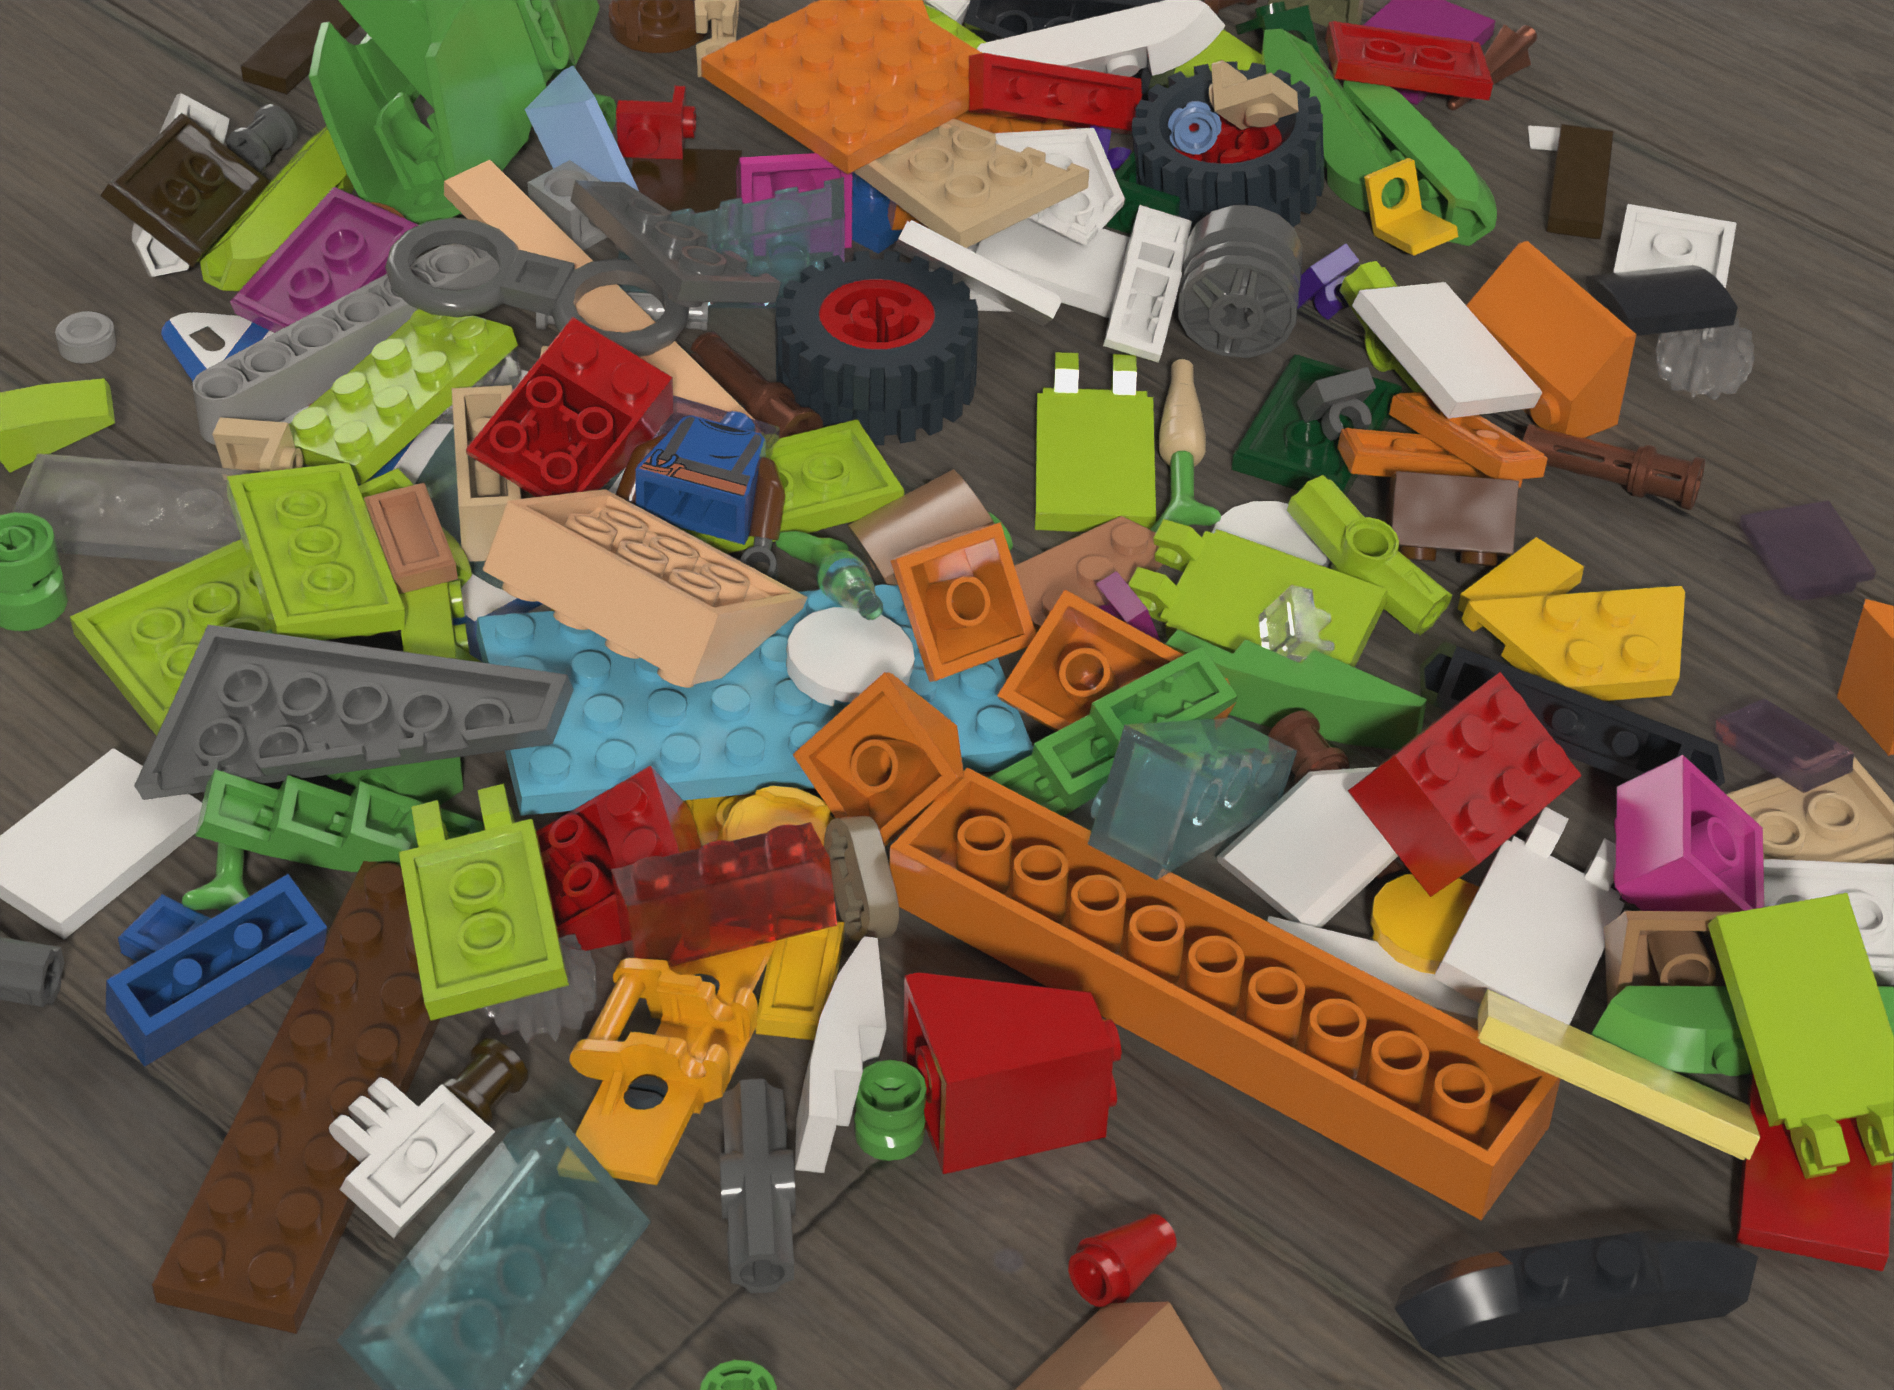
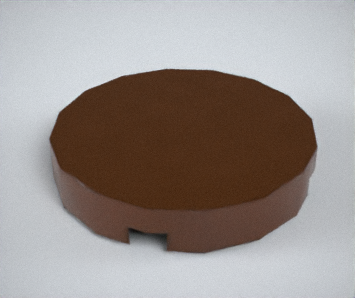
(654, 24)

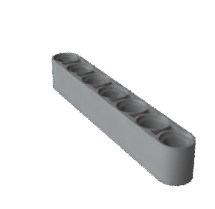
(311, 354)

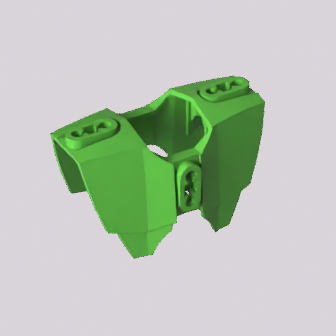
(482, 75)

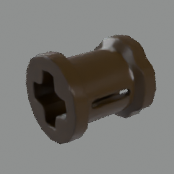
(488, 1078)

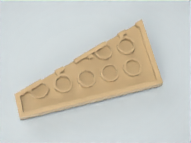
(969, 184)

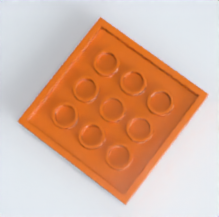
(848, 77)

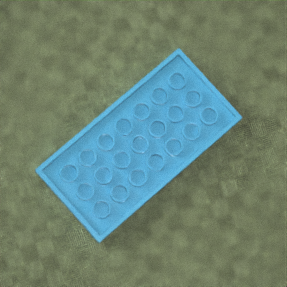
(719, 733)

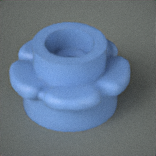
(1194, 141)

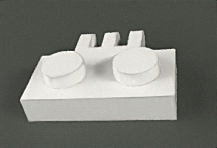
(405, 1150)

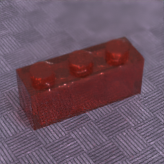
(725, 896)

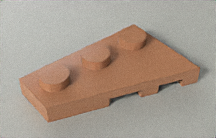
(1083, 563)

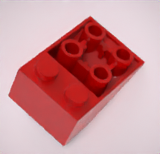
(575, 415)
(610, 832)

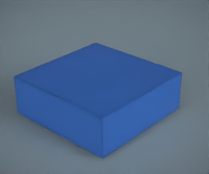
(157, 927)

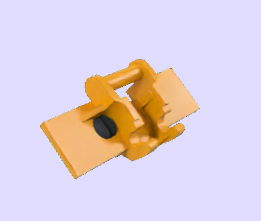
(665, 1077)

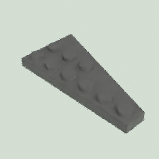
(328, 708)

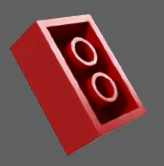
(1465, 784)

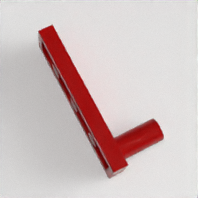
(1052, 93)

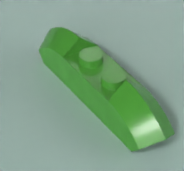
(1349, 140)
(1445, 179)
(1685, 1027)

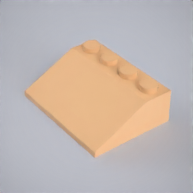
(638, 583)

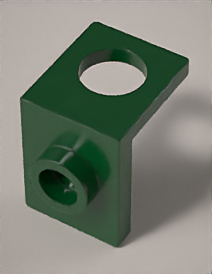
(1277, 17)
(1138, 195)

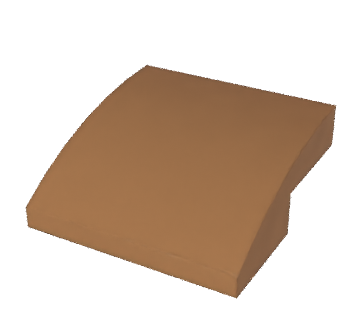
(917, 519)

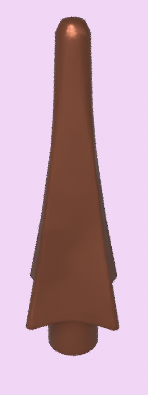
(1504, 57)

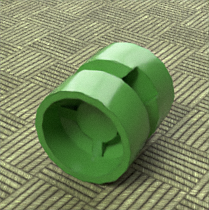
(29, 573)

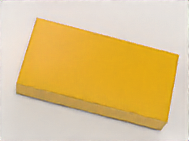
(1529, 572)
(799, 983)

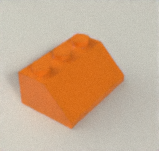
(1560, 340)
(1078, 660)

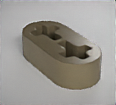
(861, 878)

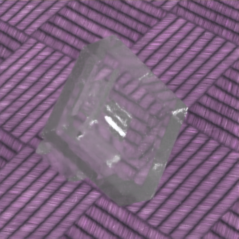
(1293, 625)

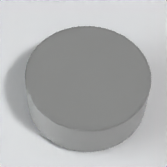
(85, 337)

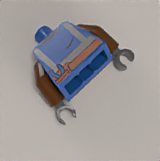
(711, 483)

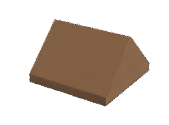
(1661, 950)
(1127, 1350)

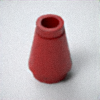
(1120, 1259)

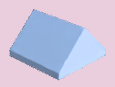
(576, 129)

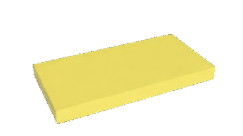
(1617, 1075)

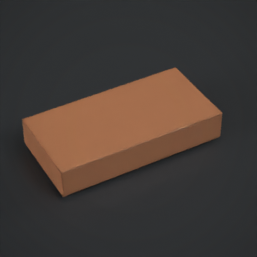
(411, 538)

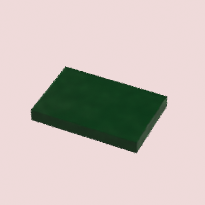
(1292, 452)

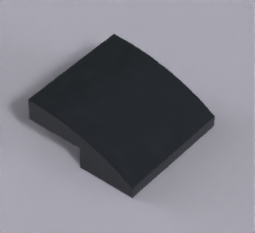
(1665, 299)

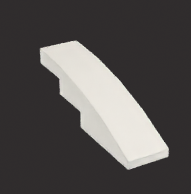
(1148, 284)
(844, 1044)

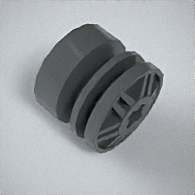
(1241, 281)

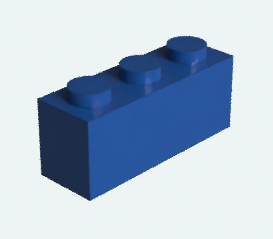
(215, 970)

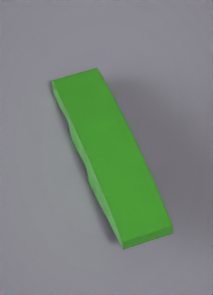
(1345, 700)
(1077, 759)
(314, 822)

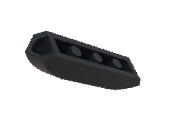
(1579, 723)
(1575, 1290)

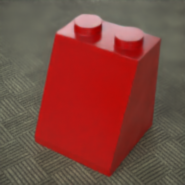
(1007, 1067)

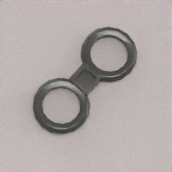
(525, 282)

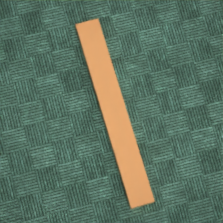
(492, 198)

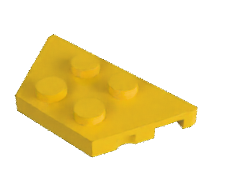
(1592, 641)

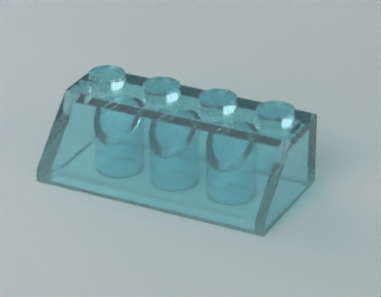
(499, 1269)

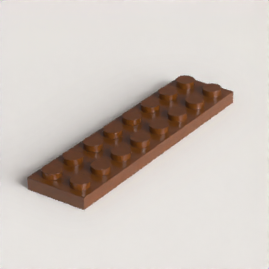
(273, 1191)

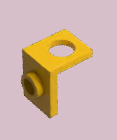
(1406, 223)

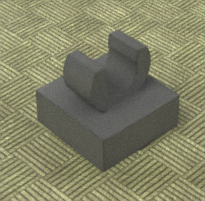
(1338, 396)

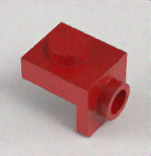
(655, 127)

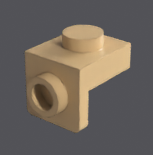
(1252, 101)
(256, 445)

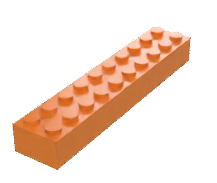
(1226, 992)

